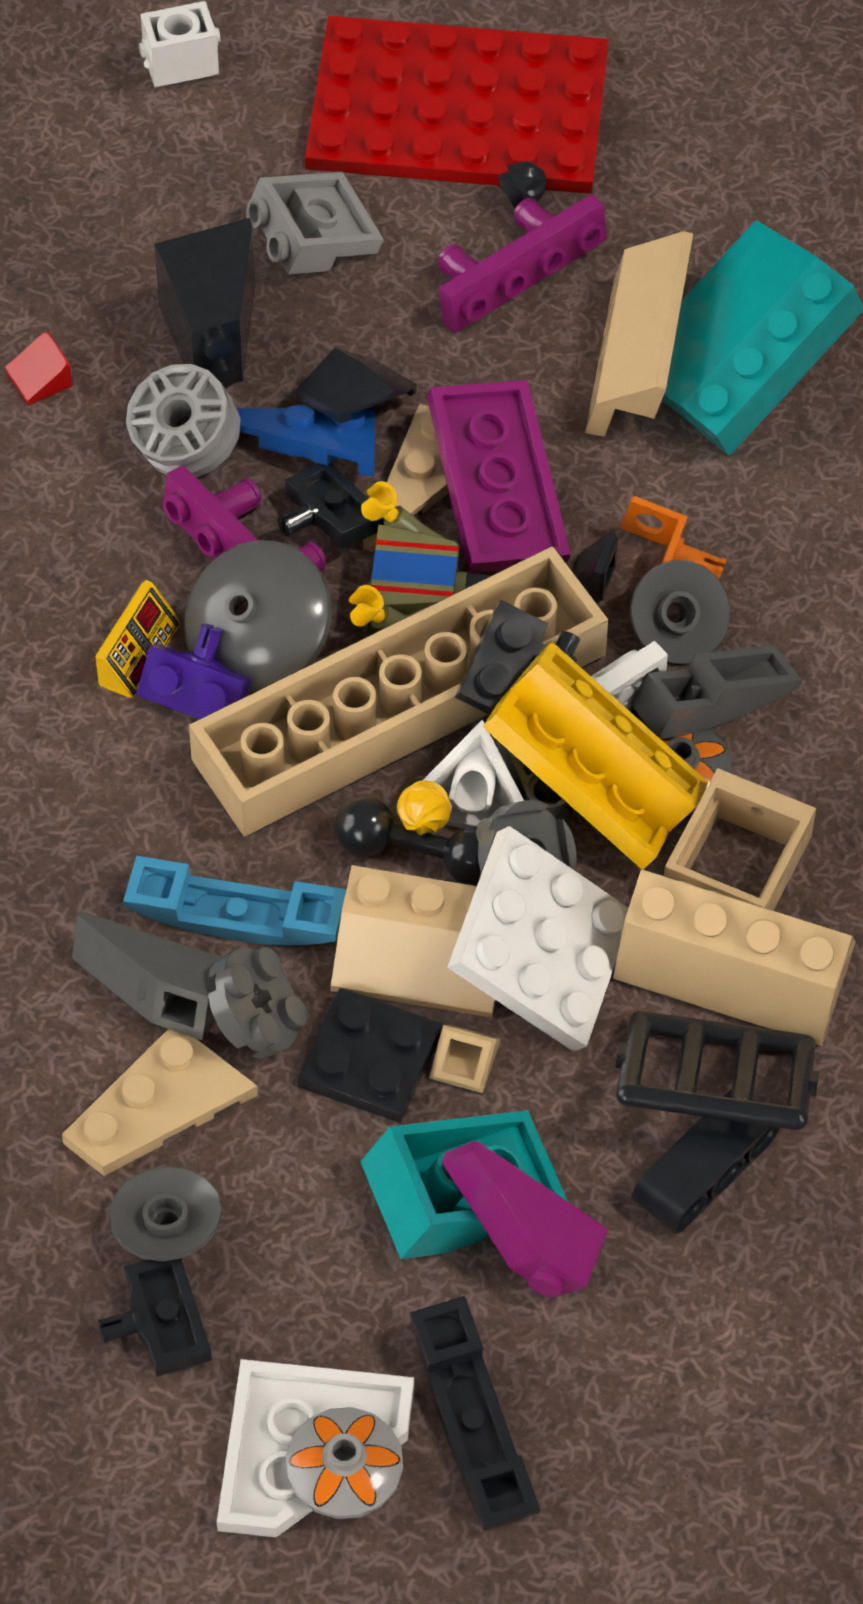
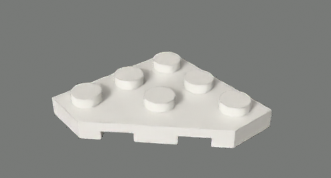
(267, 1412)

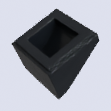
(596, 566)

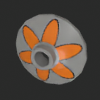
(349, 1486)

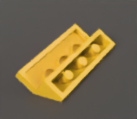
(596, 755)

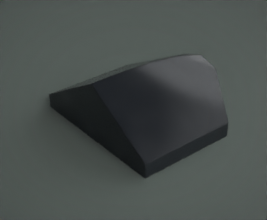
(350, 384)

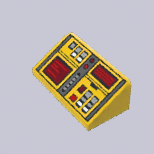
(142, 624)

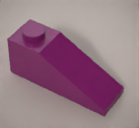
(528, 1223)

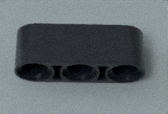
(700, 1169)

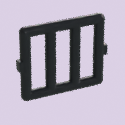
(684, 1096)

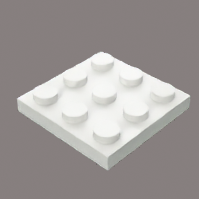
(540, 939)

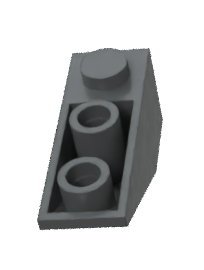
(148, 972)

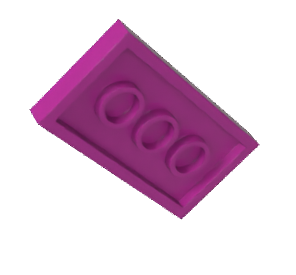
(497, 473)

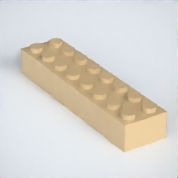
(376, 696)

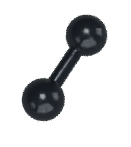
(368, 827)

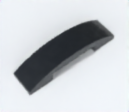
(472, 1414)

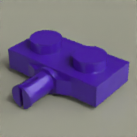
(191, 680)

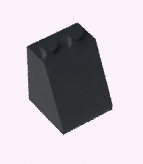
(209, 296)

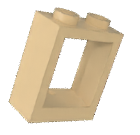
(752, 809)

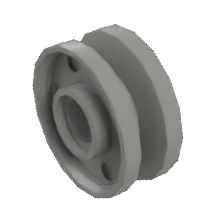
(169, 397)

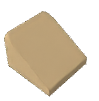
(464, 1058)

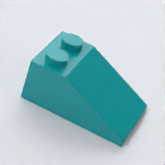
(419, 1196)

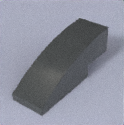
(713, 690)

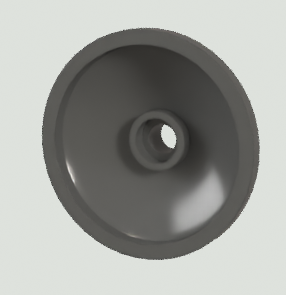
(284, 615)

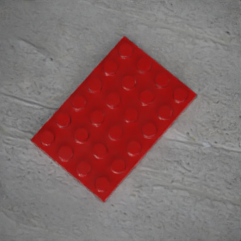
(456, 102)

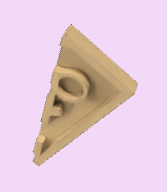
(417, 470)

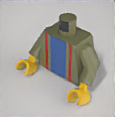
(410, 565)

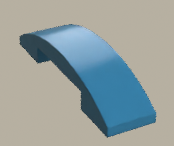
(231, 909)

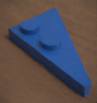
(312, 435)

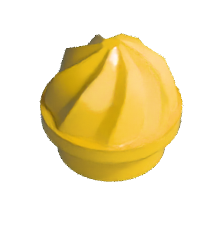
(424, 807)

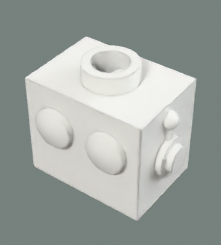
(179, 44)

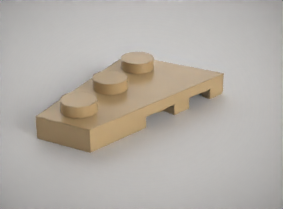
(159, 1095)

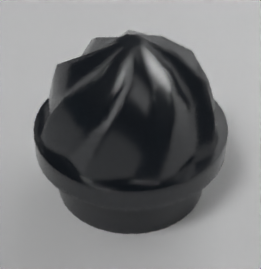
(523, 181)

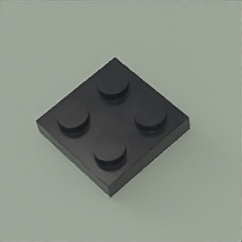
(370, 1055)

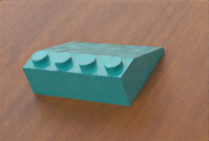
(753, 333)

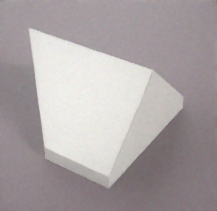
(475, 779)

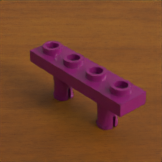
(543, 251)
(213, 518)

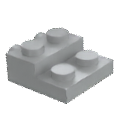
(311, 221)

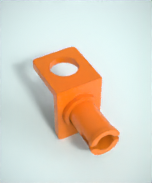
(668, 535)

